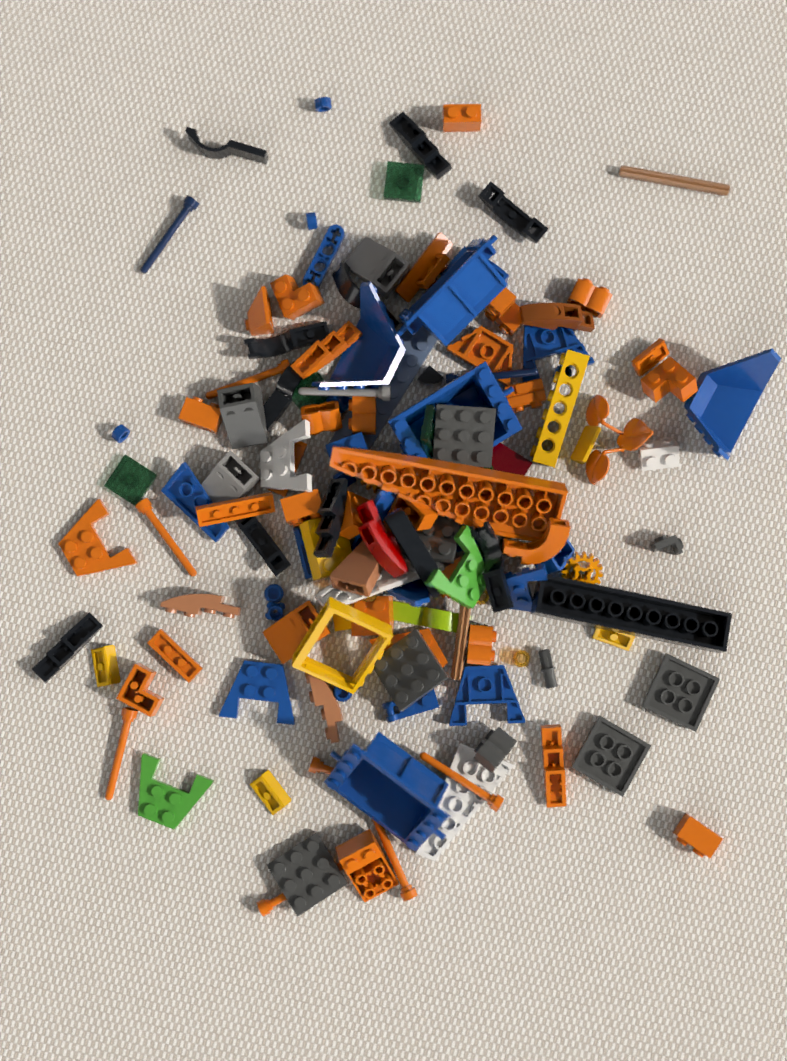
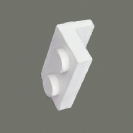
(659, 454)

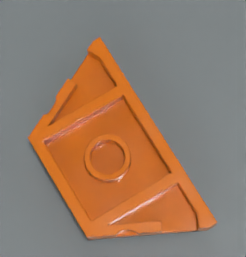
(485, 346)

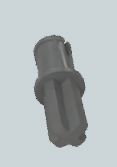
(547, 668)

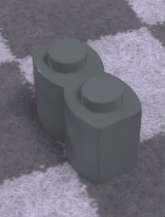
(494, 749)

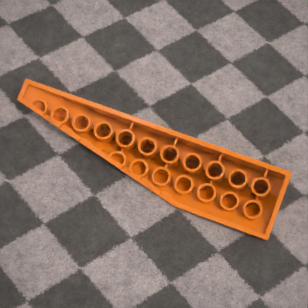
(468, 494)

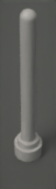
(382, 393)

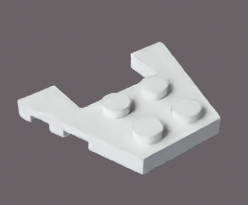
(278, 461)

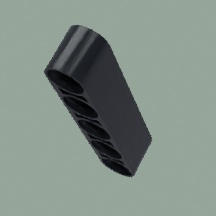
(412, 547)

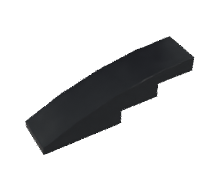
(420, 145)
(332, 512)
(67, 647)

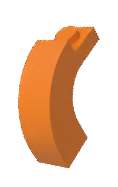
(543, 548)

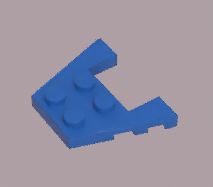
(543, 342)
(520, 588)
(263, 683)
(485, 686)

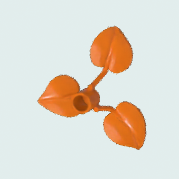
(634, 436)

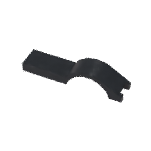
(232, 147)
(349, 290)
(286, 342)
(281, 397)
(494, 563)

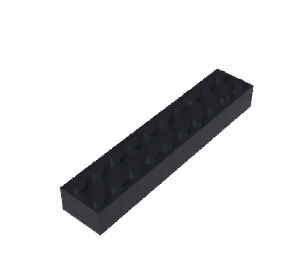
(632, 613)

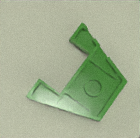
(467, 579)
(164, 802)

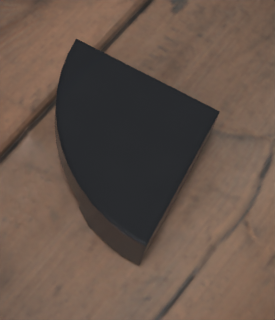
(430, 376)

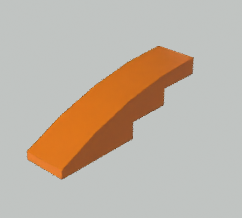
(326, 351)
(553, 765)

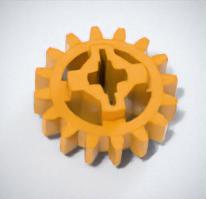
(586, 567)

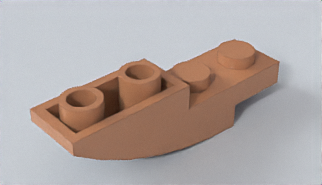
(194, 603)
(323, 695)

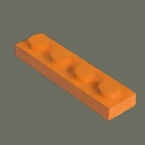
(235, 509)

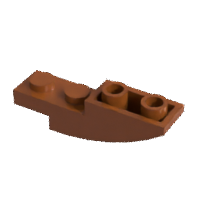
(557, 314)

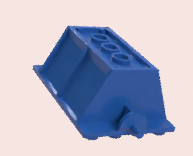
(456, 295)
(471, 389)
(391, 789)

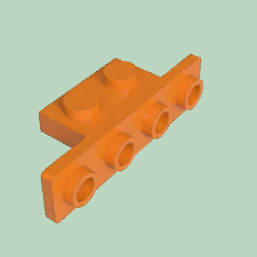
(426, 268)

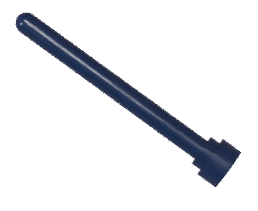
(189, 205)
(501, 375)

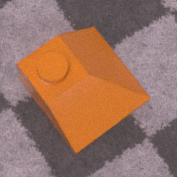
(260, 315)

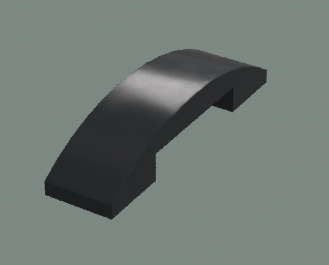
(511, 214)
(264, 544)

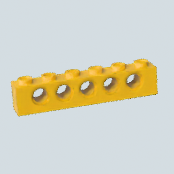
(579, 362)

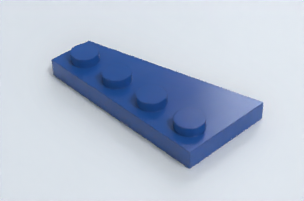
(188, 493)

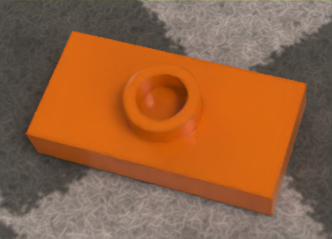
(650, 357)

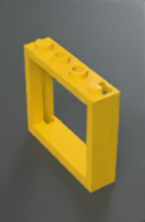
(331, 675)

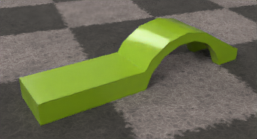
(425, 616)

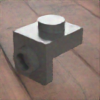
(662, 542)

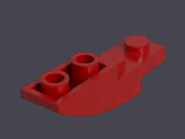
(382, 547)

